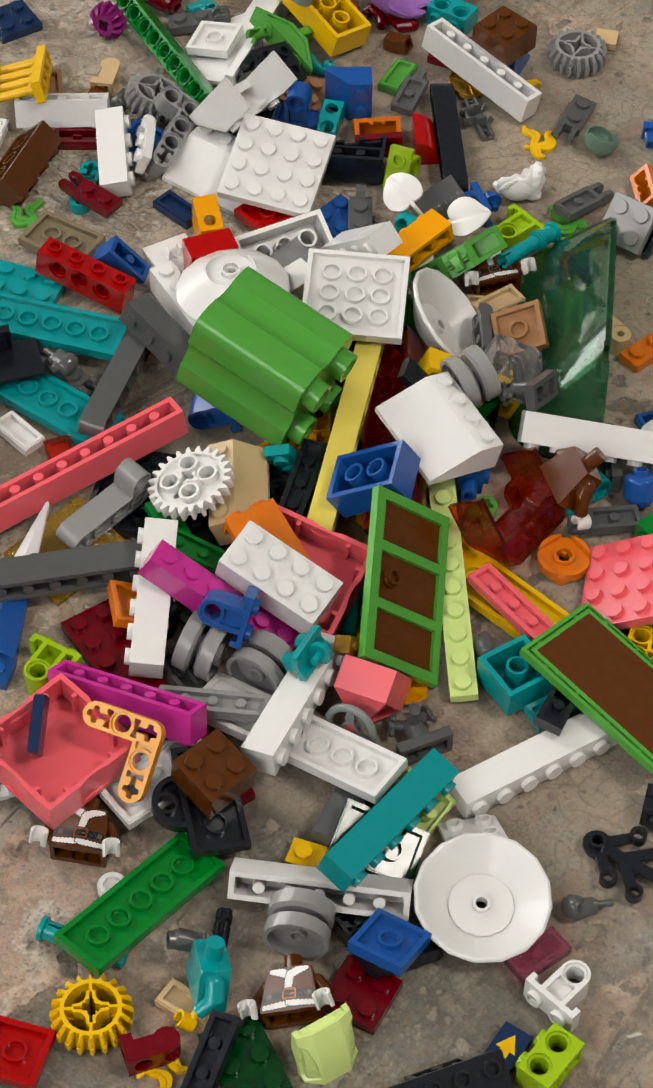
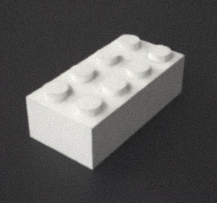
(287, 581)

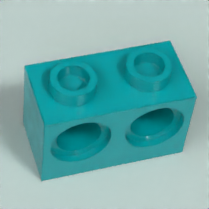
(456, 12)

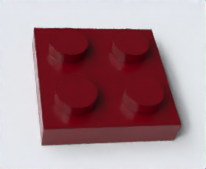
(365, 995)

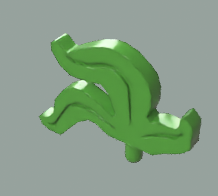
(20, 221)
(569, 227)

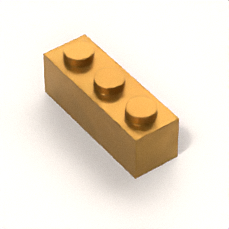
(346, 645)

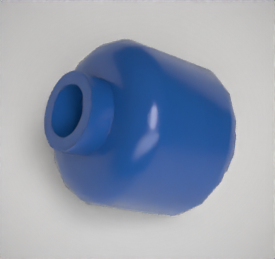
(638, 487)

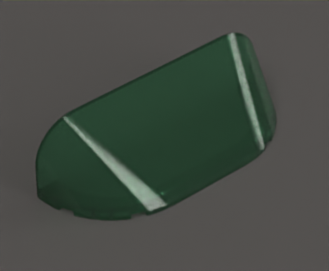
(577, 304)

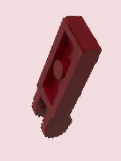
(90, 194)

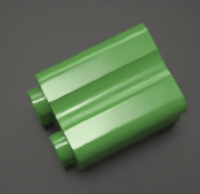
(266, 359)

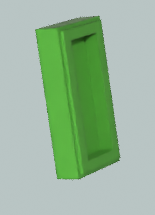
(396, 75)

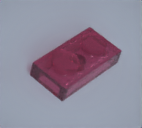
(540, 956)

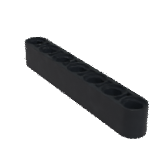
(448, 133)

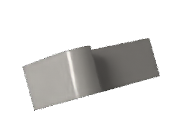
(177, 108)
(107, 507)

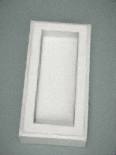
(20, 433)

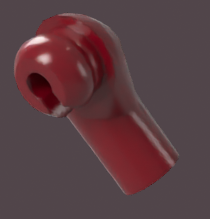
(380, 17)
(403, 25)

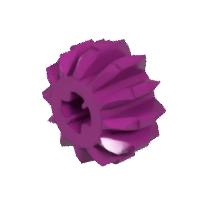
(108, 20)

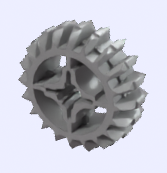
(577, 53)
(142, 92)

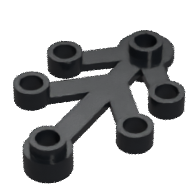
(628, 862)

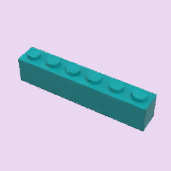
(386, 821)

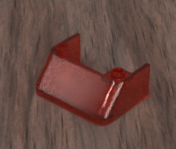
(524, 525)

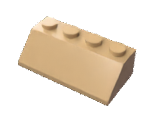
(250, 483)

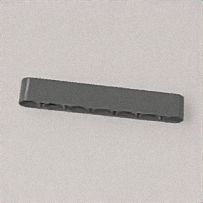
(114, 386)

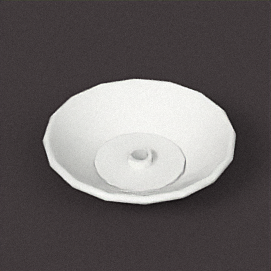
(213, 274)
(441, 312)
(486, 871)

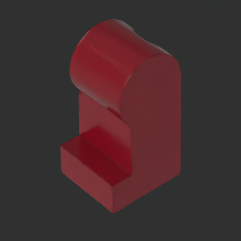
(151, 1050)

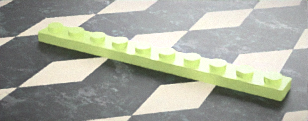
(456, 613)

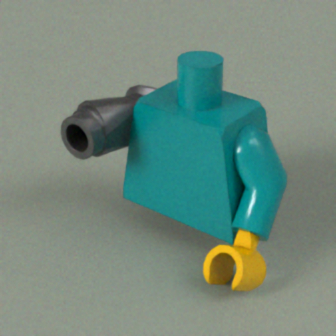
(206, 971)

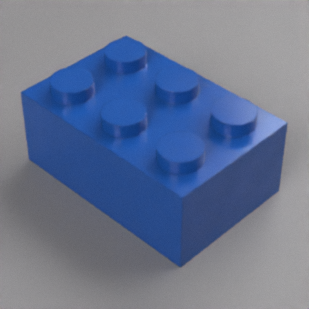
(357, 472)

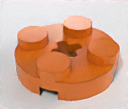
(563, 571)

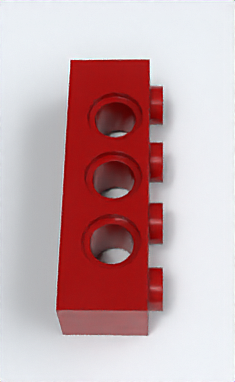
(85, 275)

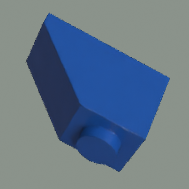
(123, 258)

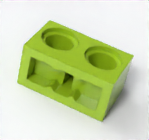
(554, 1064)

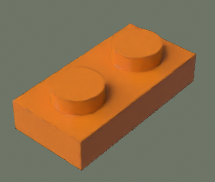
(638, 354)

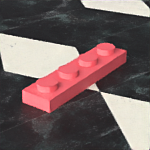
(509, 601)

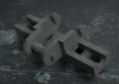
(473, 107)

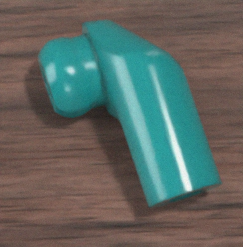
(318, 67)

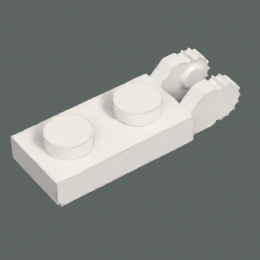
(144, 141)

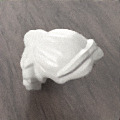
(523, 186)

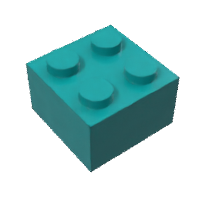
(511, 678)

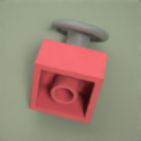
(367, 695)

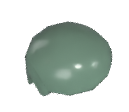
(600, 140)

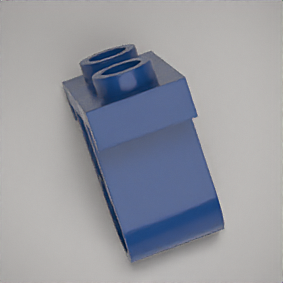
(298, 107)
(205, 416)
(233, 614)

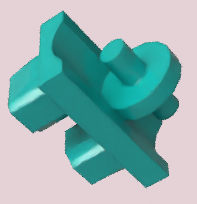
(309, 652)

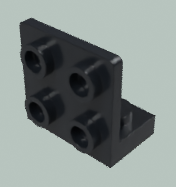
(283, 50)

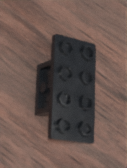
(19, 359)
(481, 1071)

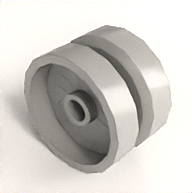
(473, 374)
(200, 646)
(260, 661)
(299, 923)

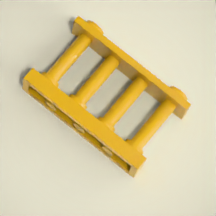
(27, 77)

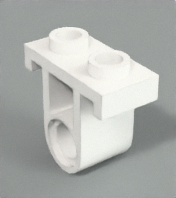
(559, 995)

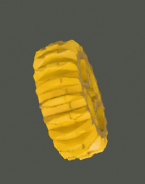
(114, 1016)

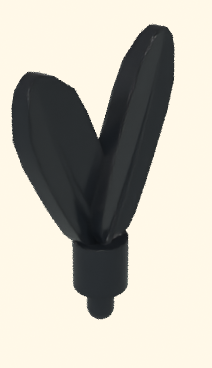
(177, 613)

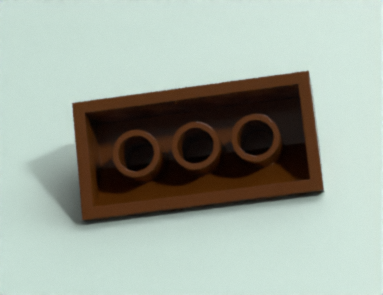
(25, 161)

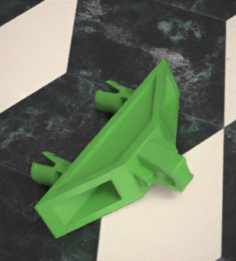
(276, 30)
(467, 254)

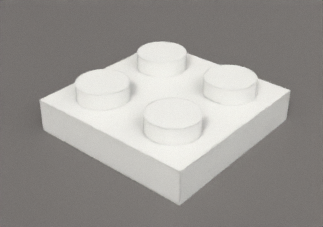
(214, 39)

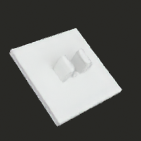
(167, 251)

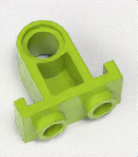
(402, 160)
(517, 226)
(45, 655)

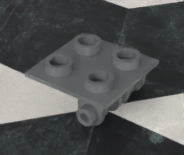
(440, 196)

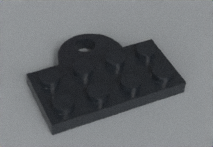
(206, 837)

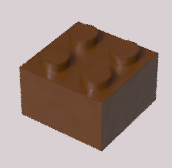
(505, 35)
(213, 773)

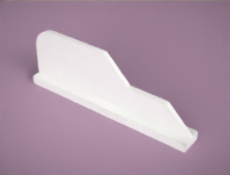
(216, 68)

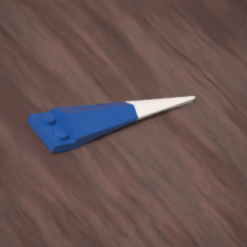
(14, 612)

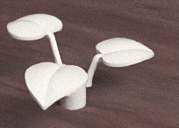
(464, 213)

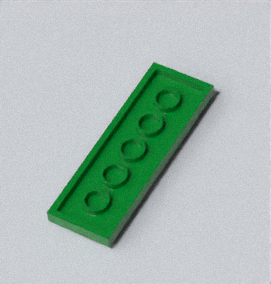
(137, 905)

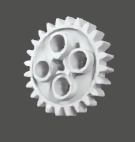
(191, 483)

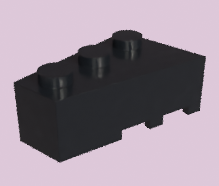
(357, 161)

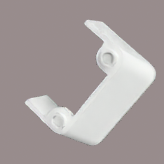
(260, 91)

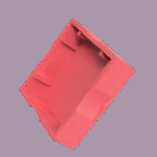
(338, 556)
(75, 758)

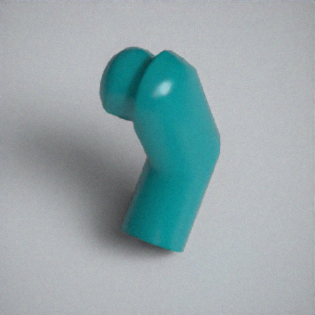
(200, 5)

